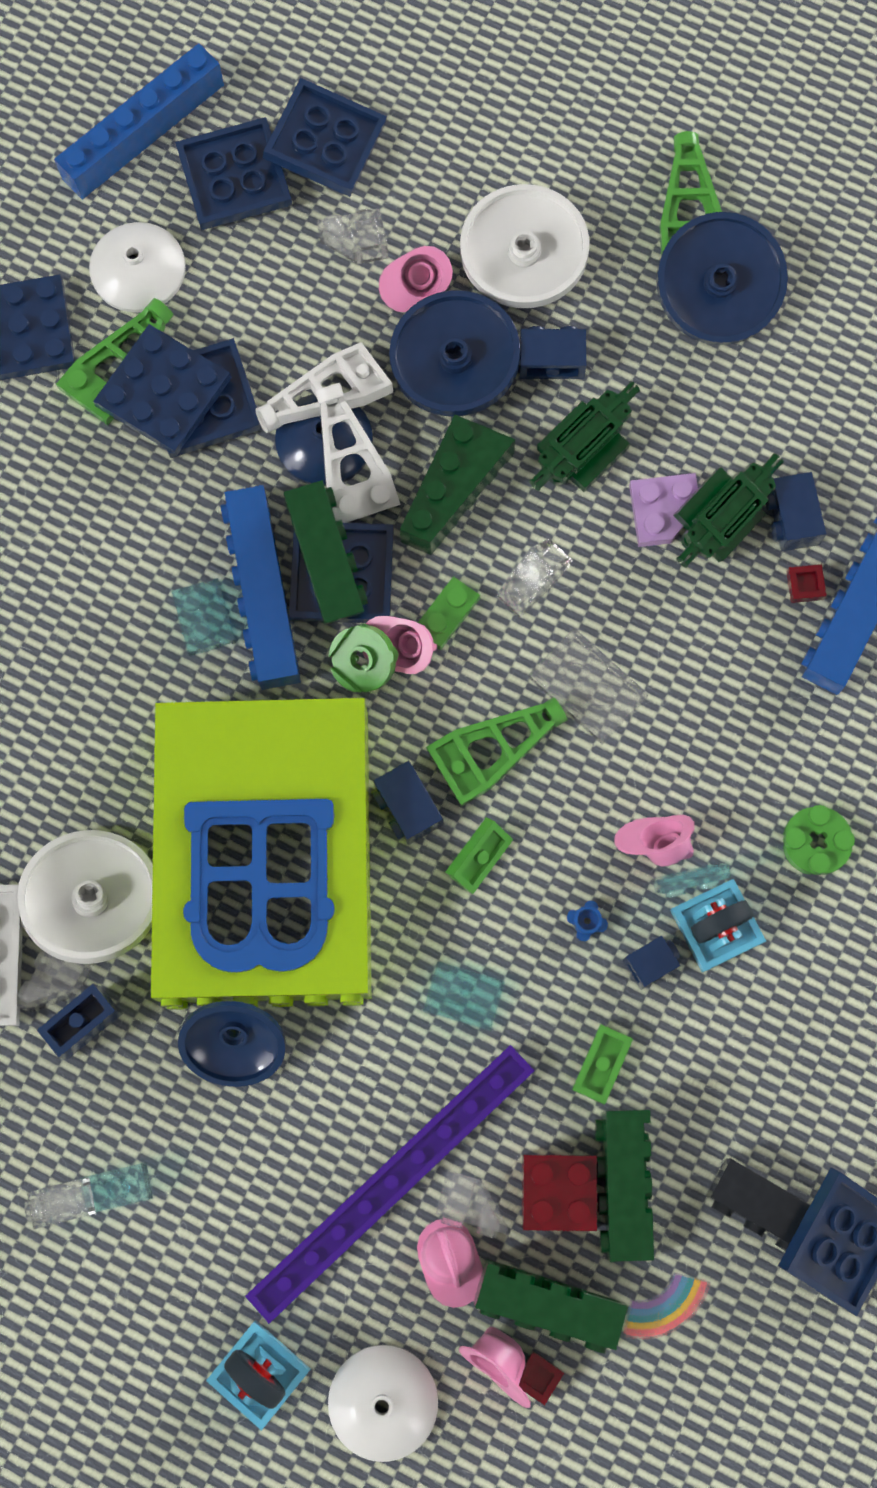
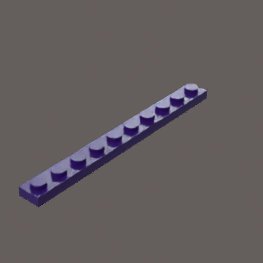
(389, 1184)

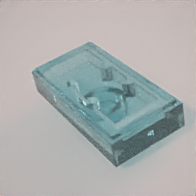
(120, 1187)

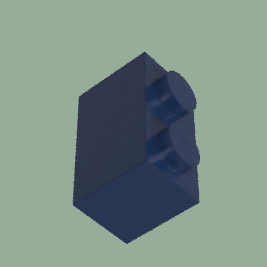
(553, 353)
(796, 512)
(407, 803)
(79, 1021)

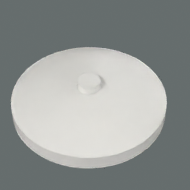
(524, 246)
(87, 896)

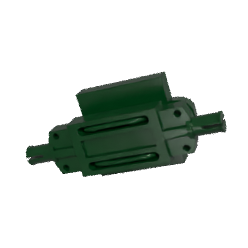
(585, 441)
(725, 510)

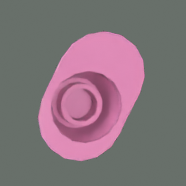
(415, 277)
(411, 641)
(659, 838)
(449, 1263)
(501, 1360)

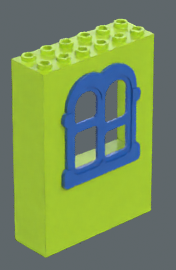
(258, 769)

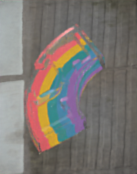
(667, 1310)

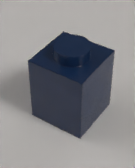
(652, 961)

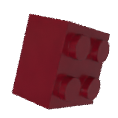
(559, 1192)

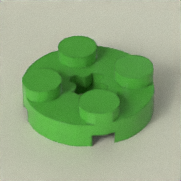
(380, 652)
(822, 821)

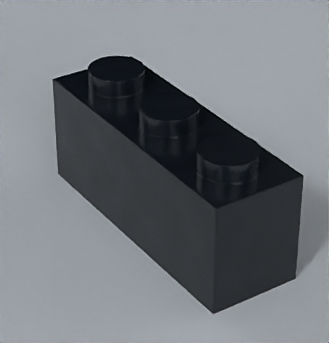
(757, 1201)

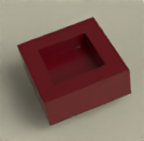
(806, 583)
(540, 1377)

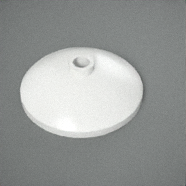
(135, 282)
(386, 1375)

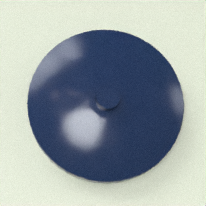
(722, 278)
(455, 353)

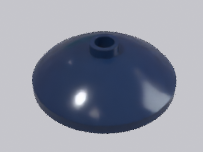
(302, 447)
(231, 1043)

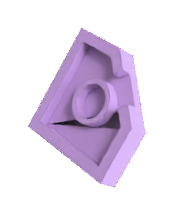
(654, 505)

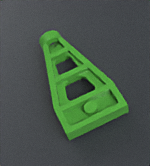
(687, 158)
(80, 379)
(458, 766)

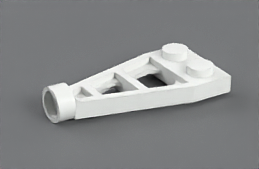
(355, 365)
(364, 497)

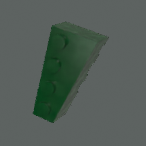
(458, 474)
(324, 552)
(625, 1185)
(550, 1305)

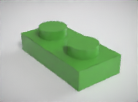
(449, 611)
(479, 855)
(602, 1064)

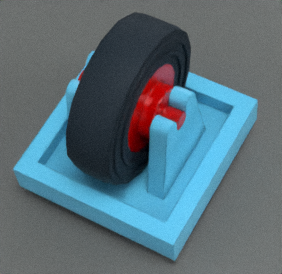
(718, 925)
(258, 1375)

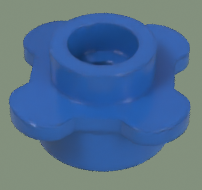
(590, 911)

